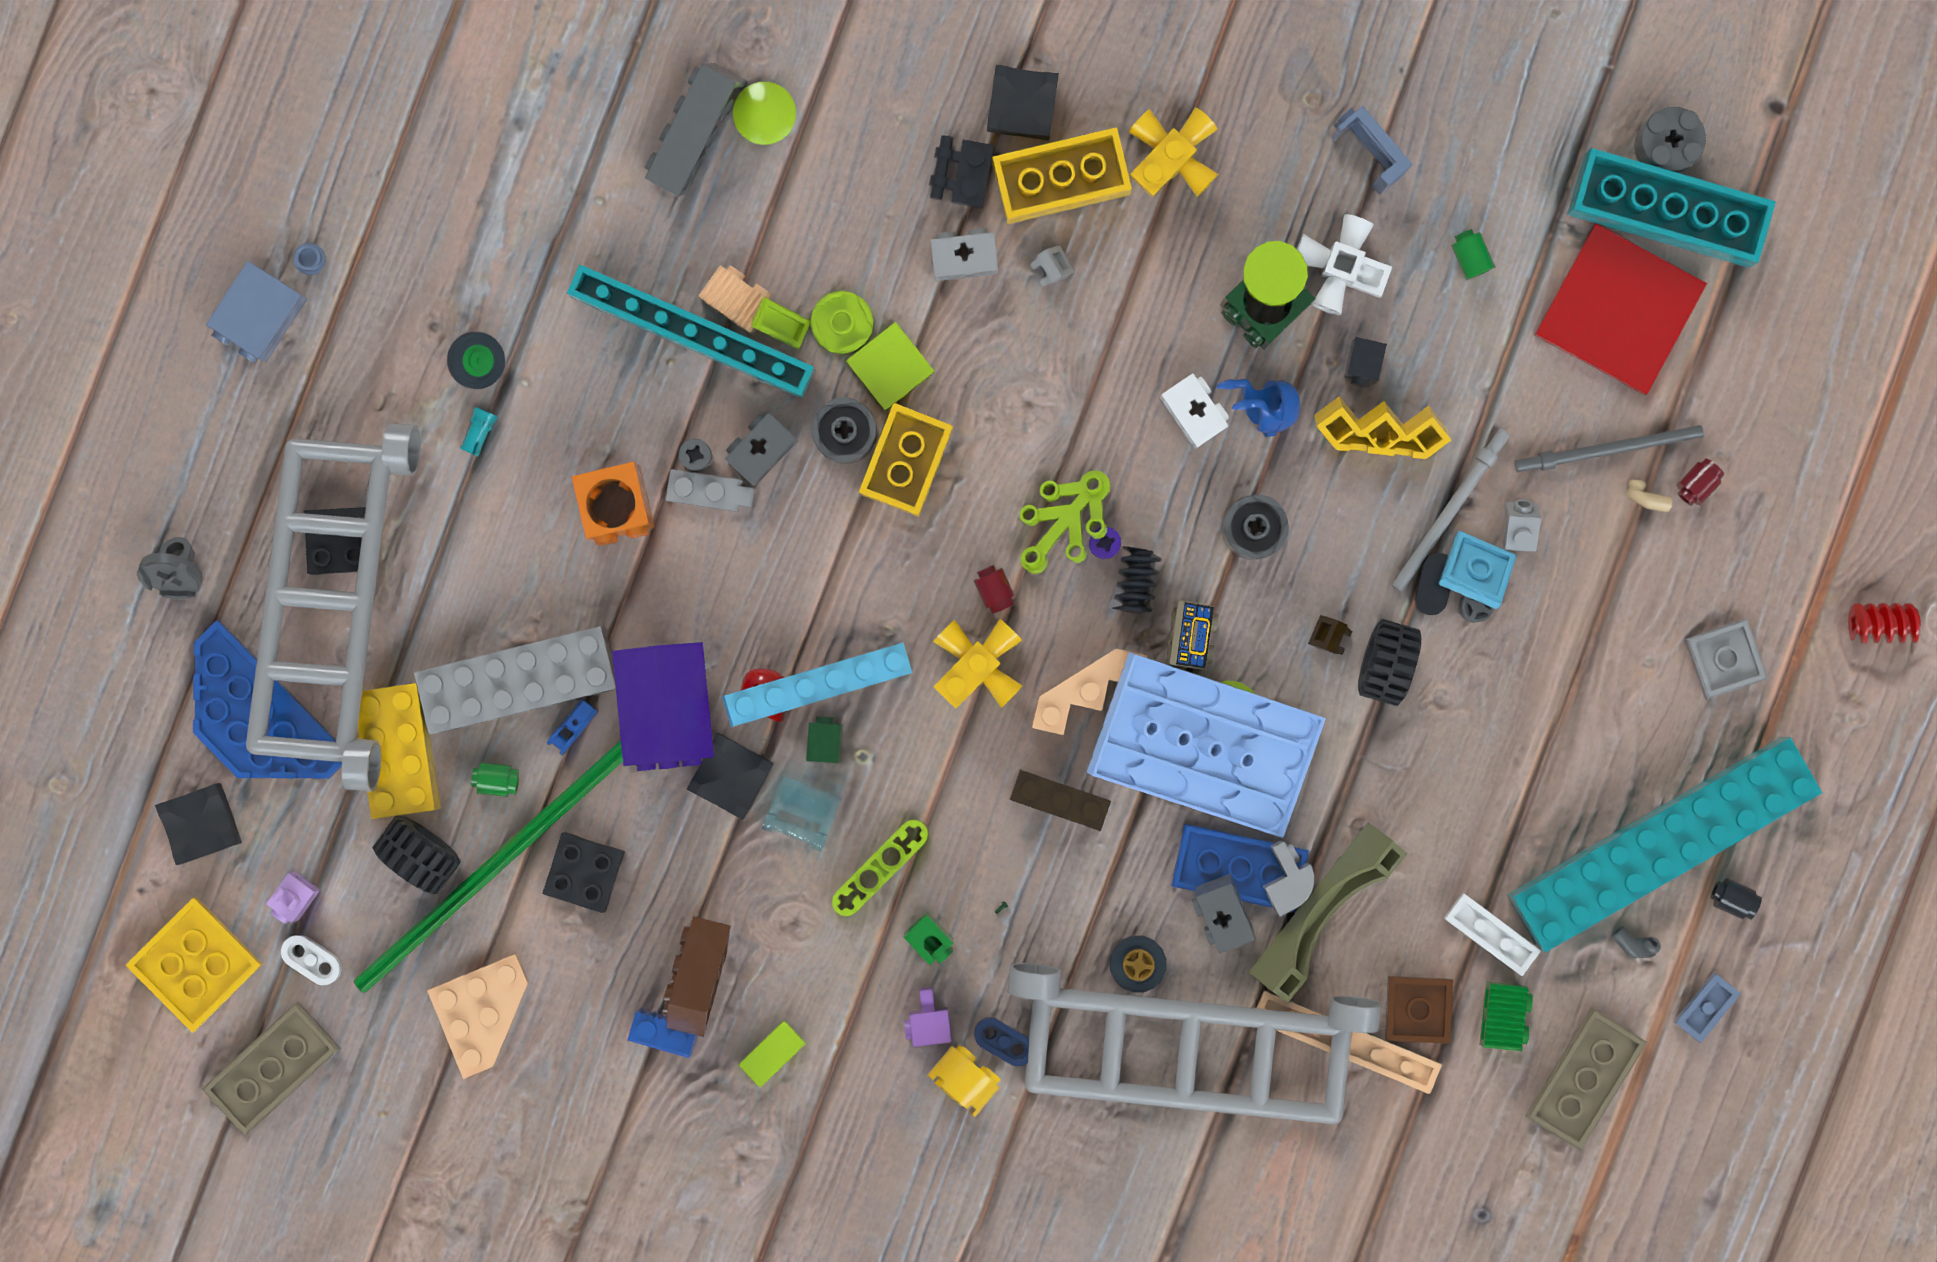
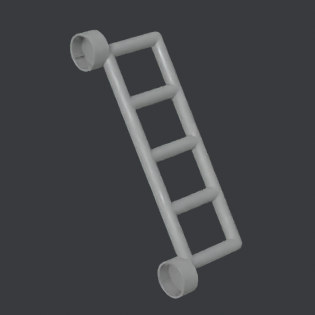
(358, 756)
(1345, 1016)

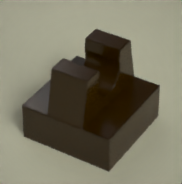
(1329, 634)

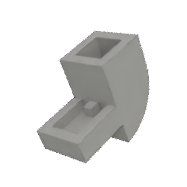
(1294, 886)

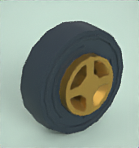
(1146, 975)

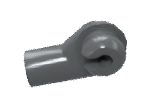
(1636, 947)

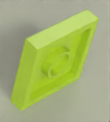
(890, 366)

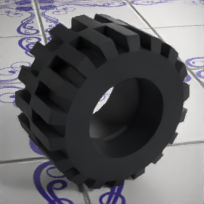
(1389, 662)
(416, 854)

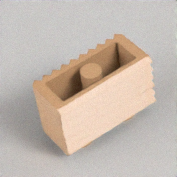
(733, 297)

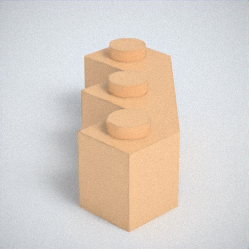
(1082, 689)

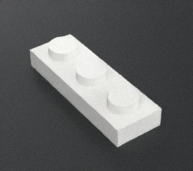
(1492, 934)

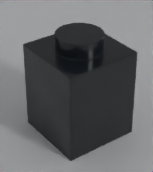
(1364, 362)

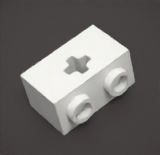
(1196, 429)

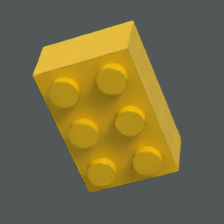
(906, 460)

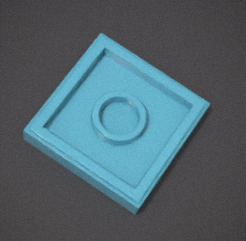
(1477, 569)

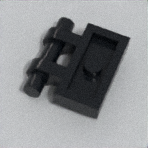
(971, 175)

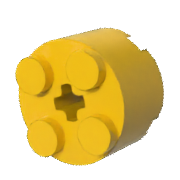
(964, 1080)

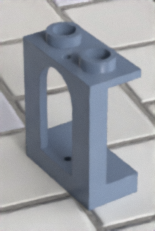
(1377, 143)

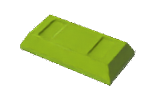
(780, 323)

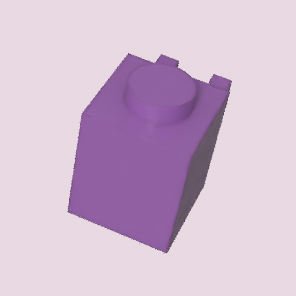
(929, 1024)

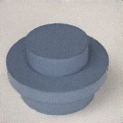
(309, 258)

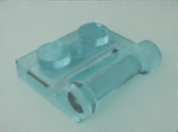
(806, 803)

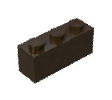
(1060, 800)

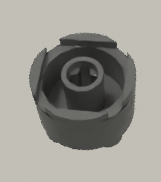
(1682, 127)
(831, 418)
(1272, 521)

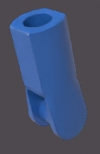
(576, 722)

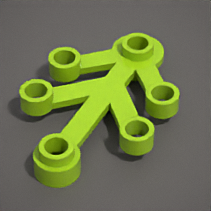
(1067, 517)

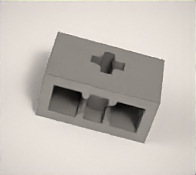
(980, 263)

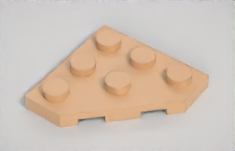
(479, 1011)

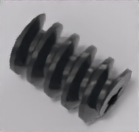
(1136, 580)

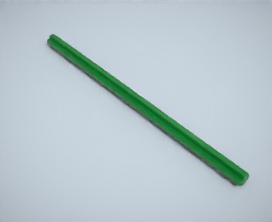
(489, 869)

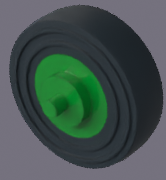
(476, 360)

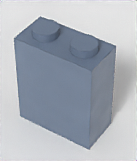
(255, 313)

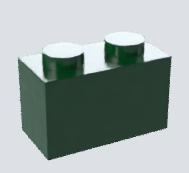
(824, 740)

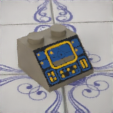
(1191, 635)

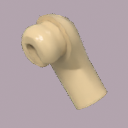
(1647, 500)

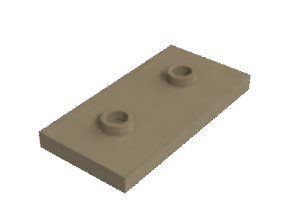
(271, 1068)
(1586, 1079)

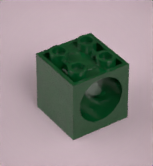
(1262, 333)

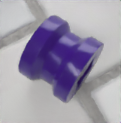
(1103, 547)

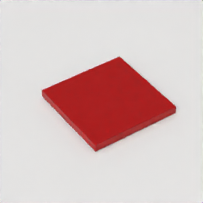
(1620, 309)

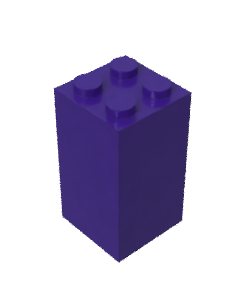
(663, 706)

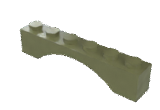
(1287, 959)

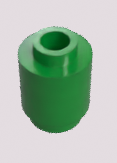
(495, 779)

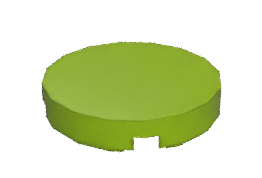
(1275, 273)
(842, 322)

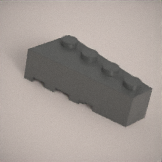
(693, 127)

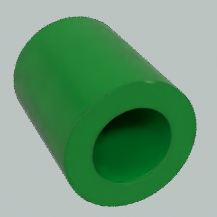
(1472, 254)

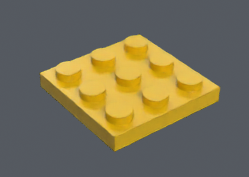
(194, 964)

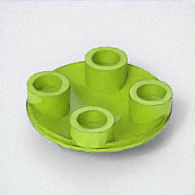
(764, 113)

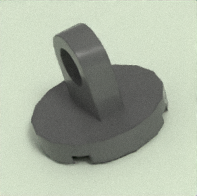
(171, 574)

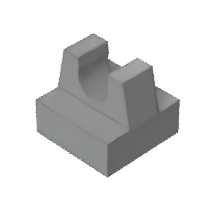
(1055, 265)

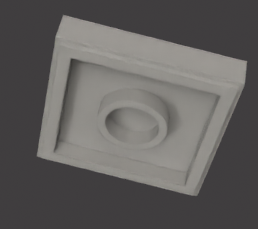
(1726, 658)

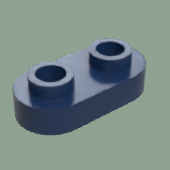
(1003, 1041)

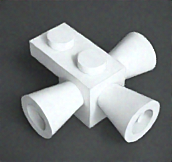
(1345, 265)

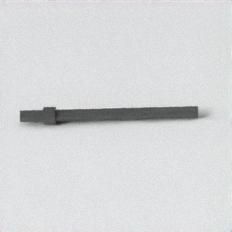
(1548, 460)

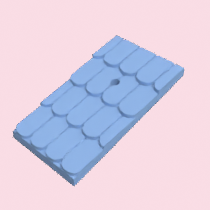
(1205, 745)

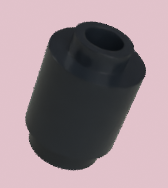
(1736, 899)

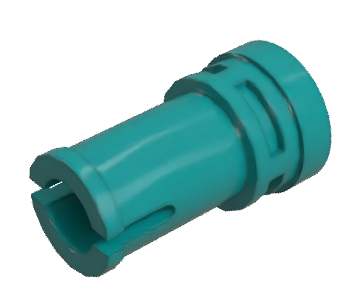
(481, 423)

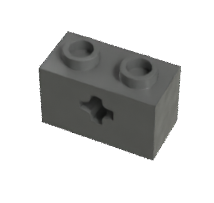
(757, 466)
(1224, 896)

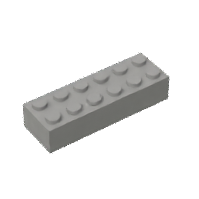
(516, 680)

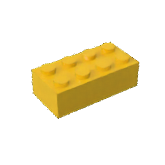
(1061, 175)
(407, 761)

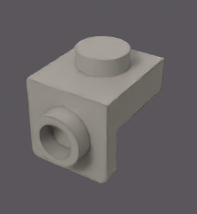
(1522, 526)

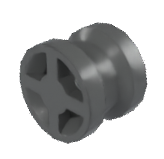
(700, 457)
(1479, 613)

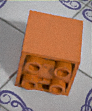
(587, 490)

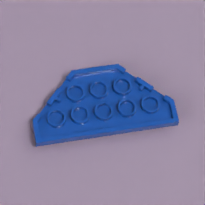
(223, 706)

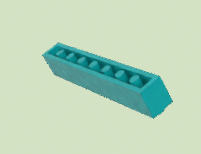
(691, 331)

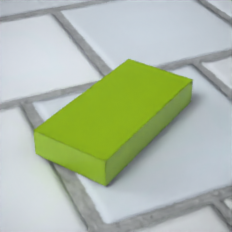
(772, 1053)

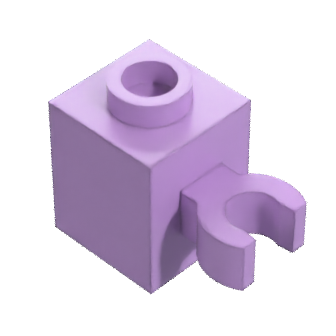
(292, 898)

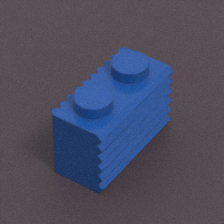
(651, 1031)

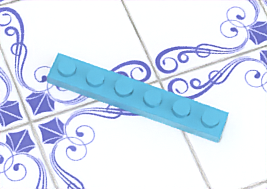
(816, 684)

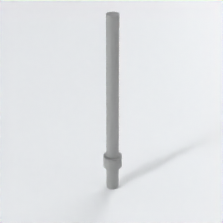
(1486, 459)

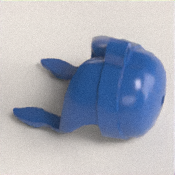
(1271, 408)

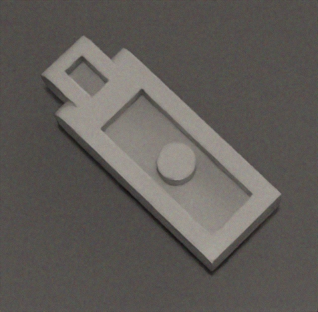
(708, 491)

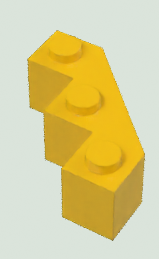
(1382, 430)

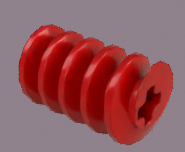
(1884, 620)

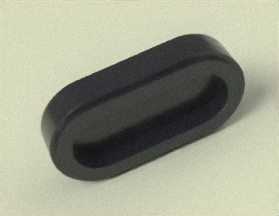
(1429, 595)

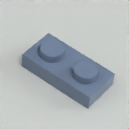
(1707, 1007)

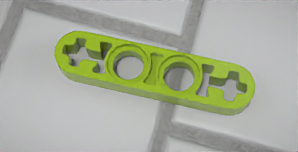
(877, 865)

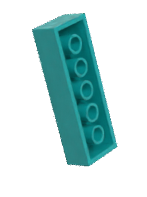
(1671, 208)

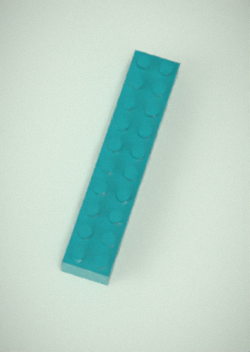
(1664, 843)

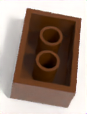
(696, 976)

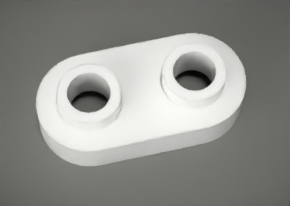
(311, 961)

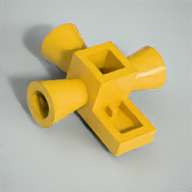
(1173, 153)
(977, 664)

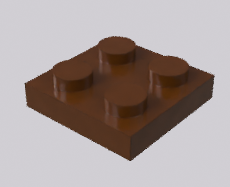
(1419, 1009)

